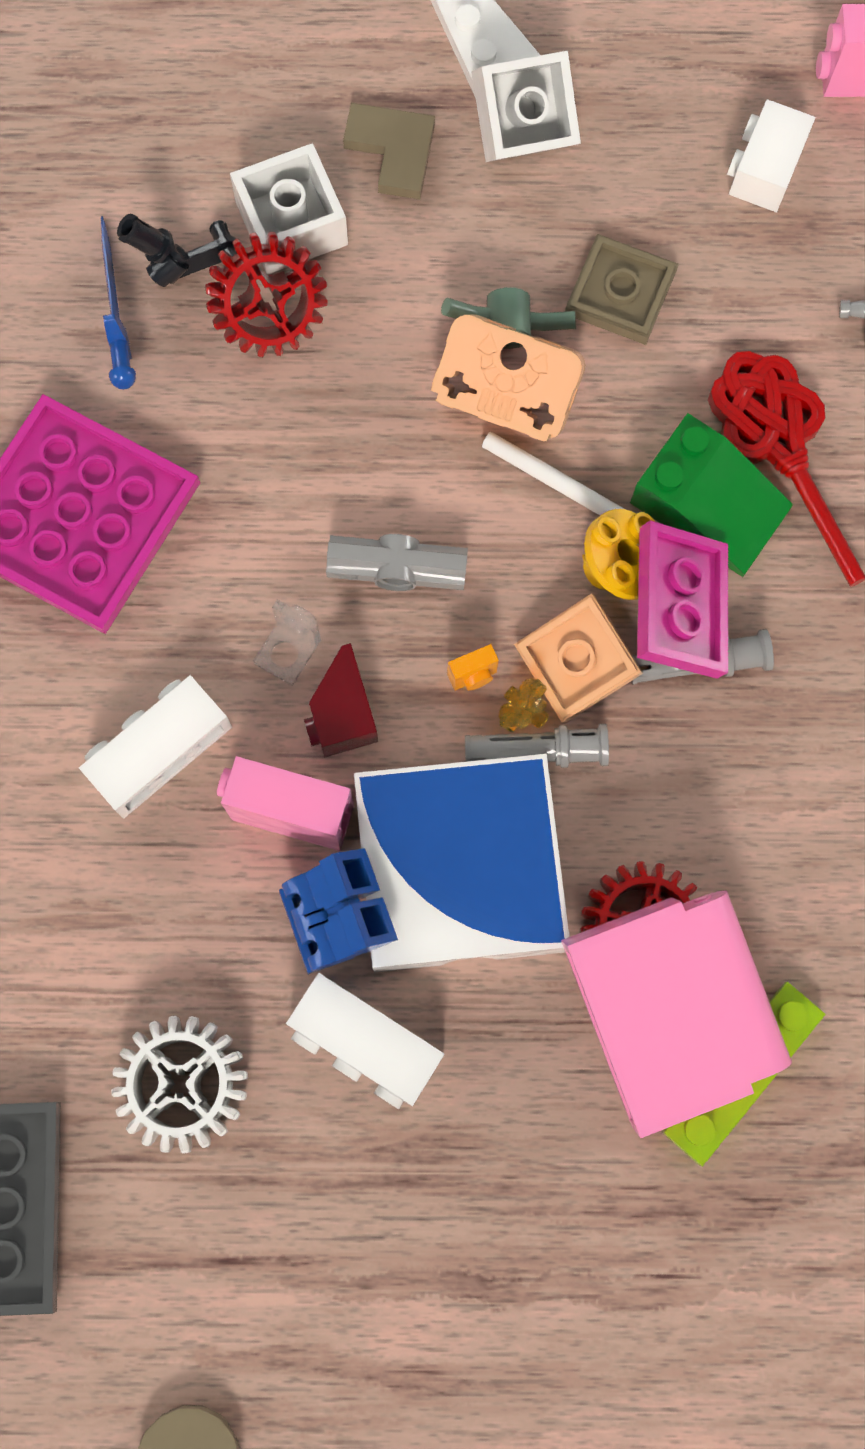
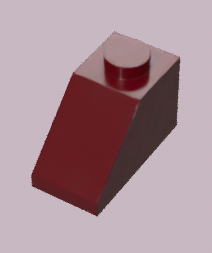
(341, 708)

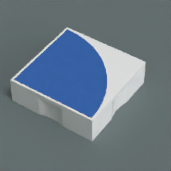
(464, 860)

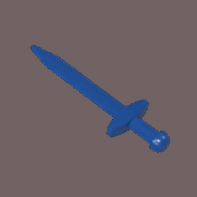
(122, 374)

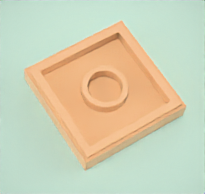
(578, 658)

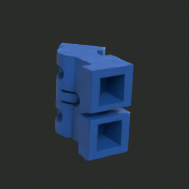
(328, 912)

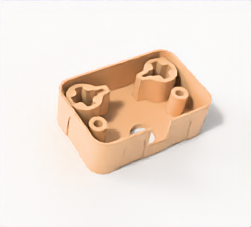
(500, 393)

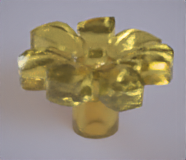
(524, 706)

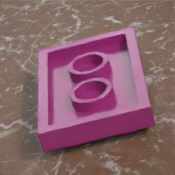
(683, 600)

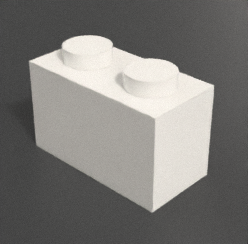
(771, 155)

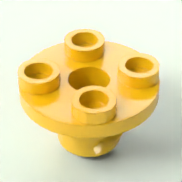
(613, 552)

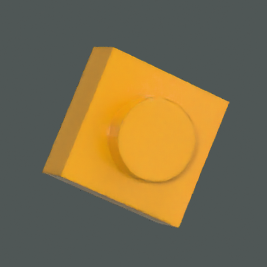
(473, 669)

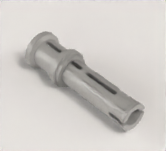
(742, 654)
(561, 746)

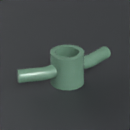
(512, 309)

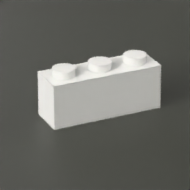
(155, 745)
(363, 1042)

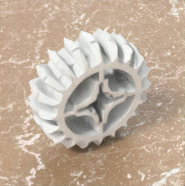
(160, 1101)

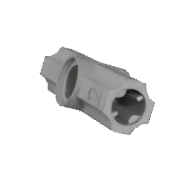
(396, 562)

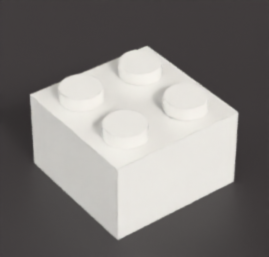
(526, 106)
(293, 200)

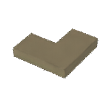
(400, 137)

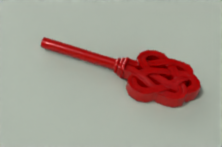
(762, 426)

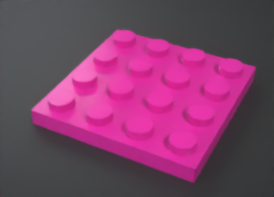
(83, 512)

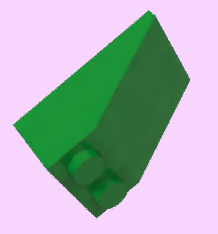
(711, 491)

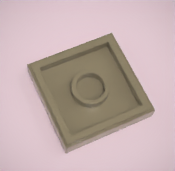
(621, 289)

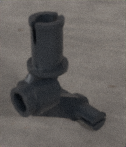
(168, 259)

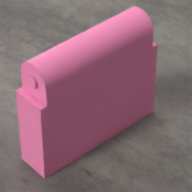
(677, 1009)

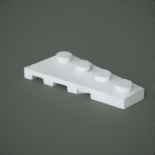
(481, 34)

